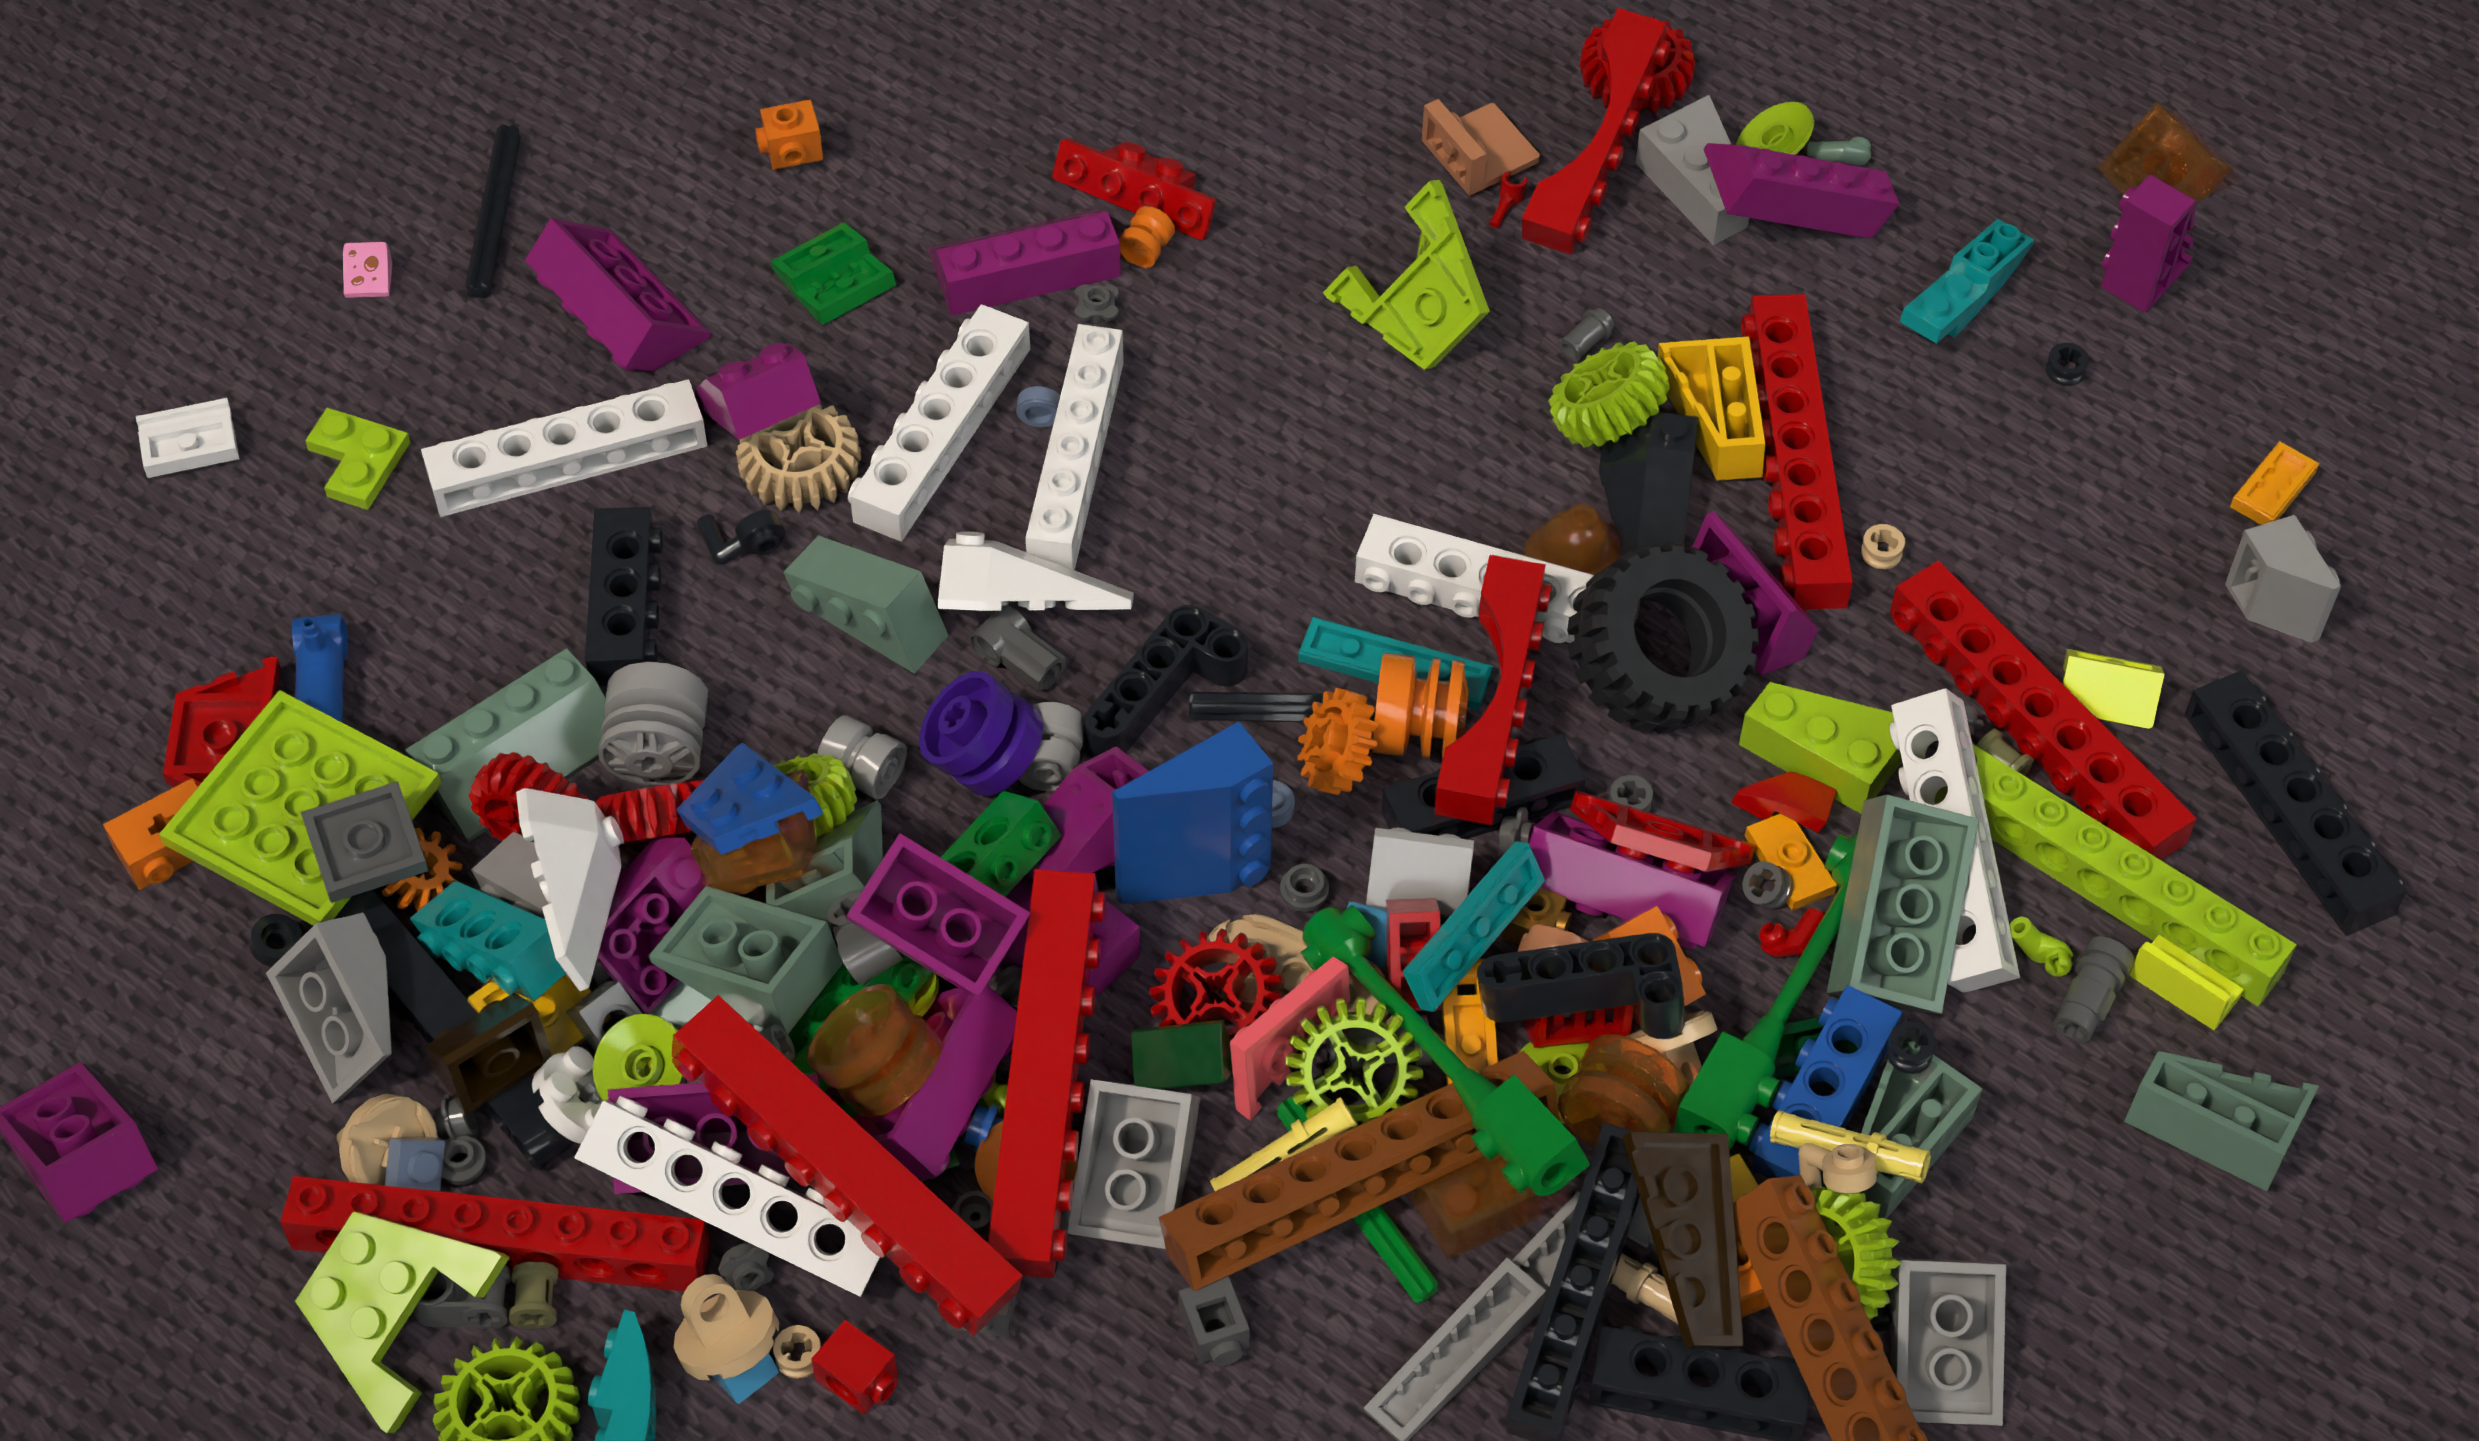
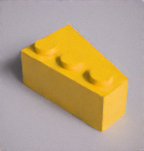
(1719, 387)

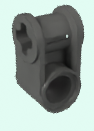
(859, 950)
(461, 1308)

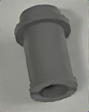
(1595, 326)

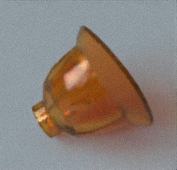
(1574, 540)

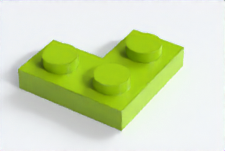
(365, 451)

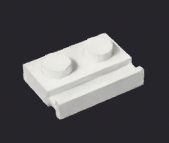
(187, 437)

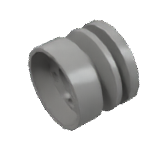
(653, 724)

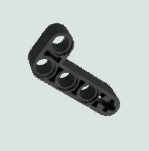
(1120, 722)
(1588, 978)

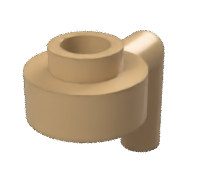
(1844, 1169)

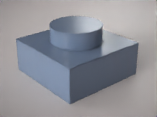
(415, 1163)

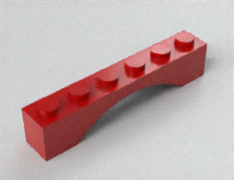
(1563, 202)
(1474, 764)

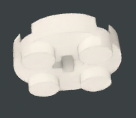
(560, 1084)

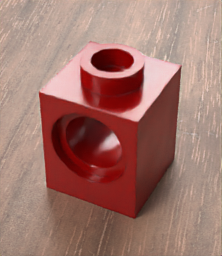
(856, 1368)

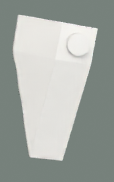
(990, 574)
(575, 871)

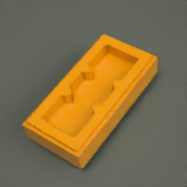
(2274, 484)
(1785, 845)

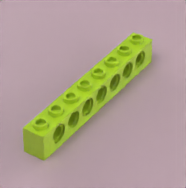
(2128, 880)

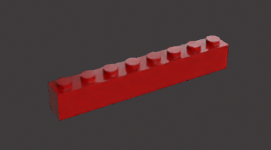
(1044, 1071)
(845, 1166)

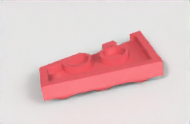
(1261, 1047)

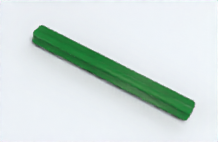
(1380, 1231)

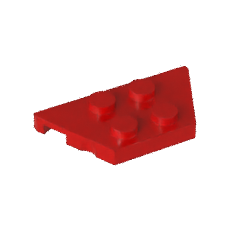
(213, 718)
(1647, 833)

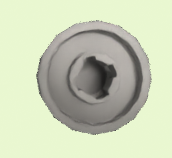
(1059, 746)
(871, 759)

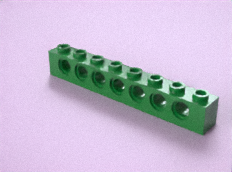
(993, 850)

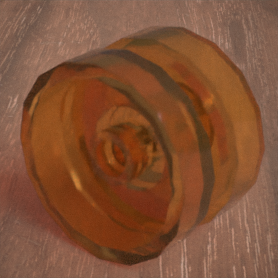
(874, 1051)
(1622, 1086)

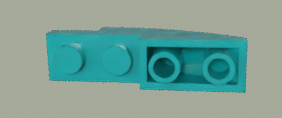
(1969, 283)
(626, 1390)

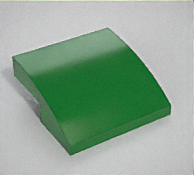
(833, 273)

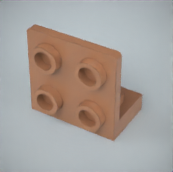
(1477, 145)

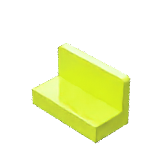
(2114, 687)
(2185, 981)

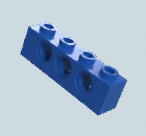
(1851, 1018)

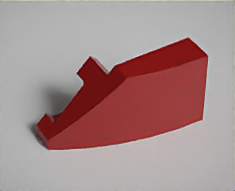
(1792, 796)

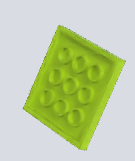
(250, 806)

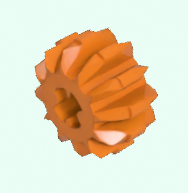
(431, 883)

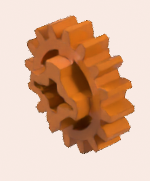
(1337, 741)

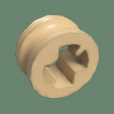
(1887, 534)
(785, 1343)

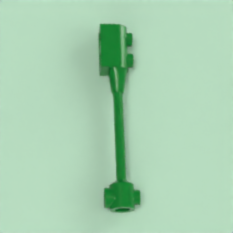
(1742, 1070)
(1506, 1117)

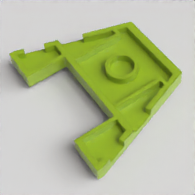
(1432, 299)
(369, 1291)

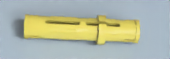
(1328, 1122)
(1889, 1156)

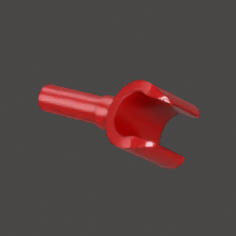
(1509, 195)

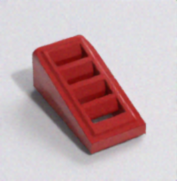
(1558, 1031)

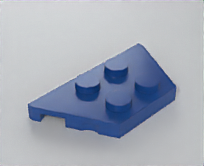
(744, 802)

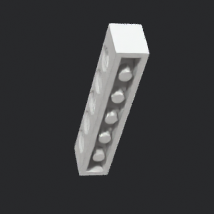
(939, 422)
(1076, 445)
(564, 447)
(1452, 572)
(1917, 724)
(607, 1151)

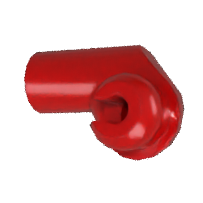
(1789, 942)

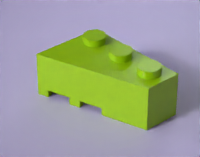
(1824, 740)

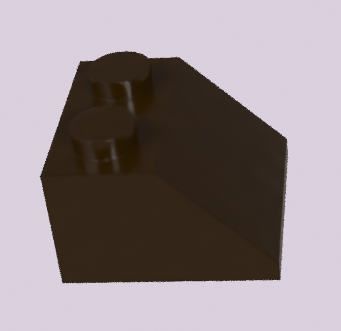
(490, 1051)

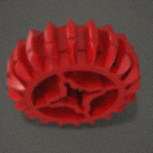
(1670, 80)
(496, 789)
(649, 811)
(1230, 978)

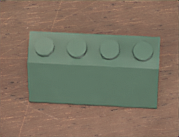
(544, 714)
(1903, 903)

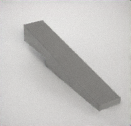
(1472, 1333)

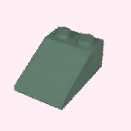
(750, 955)

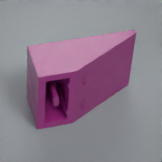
(1084, 813)
(643, 910)

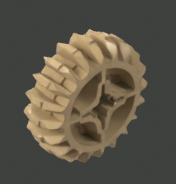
(807, 465)

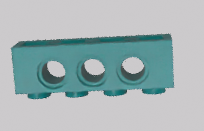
(489, 940)

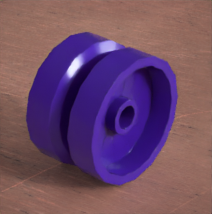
(981, 733)

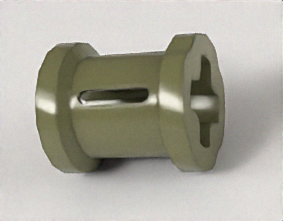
(1995, 746)
(533, 1295)

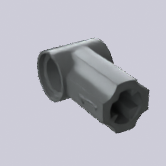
(1010, 642)

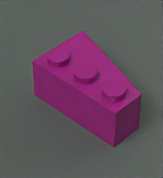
(2149, 243)

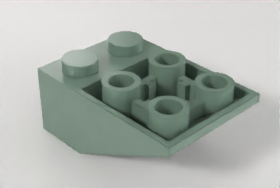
(839, 865)

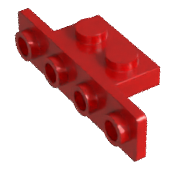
(1136, 180)

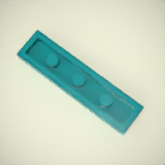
(1361, 653)
(1474, 926)

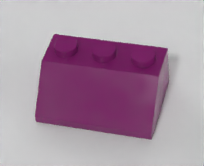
(1782, 624)
(938, 916)

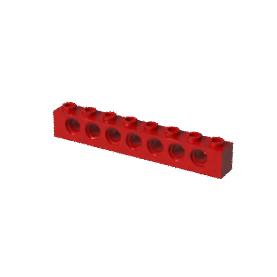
(1798, 453)
(1983, 655)
(575, 1239)

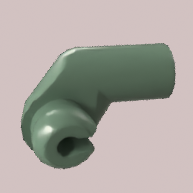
(1852, 152)

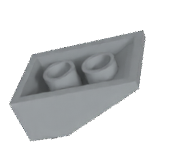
(337, 1000)
(1131, 1162)
(1949, 1339)

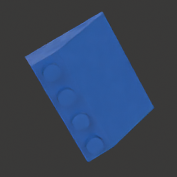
(1195, 822)

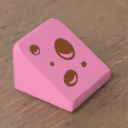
(367, 269)

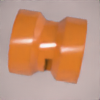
(1146, 236)

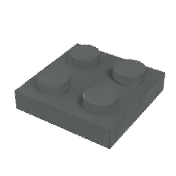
(364, 841)

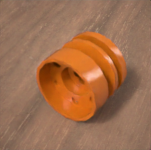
(1418, 705)

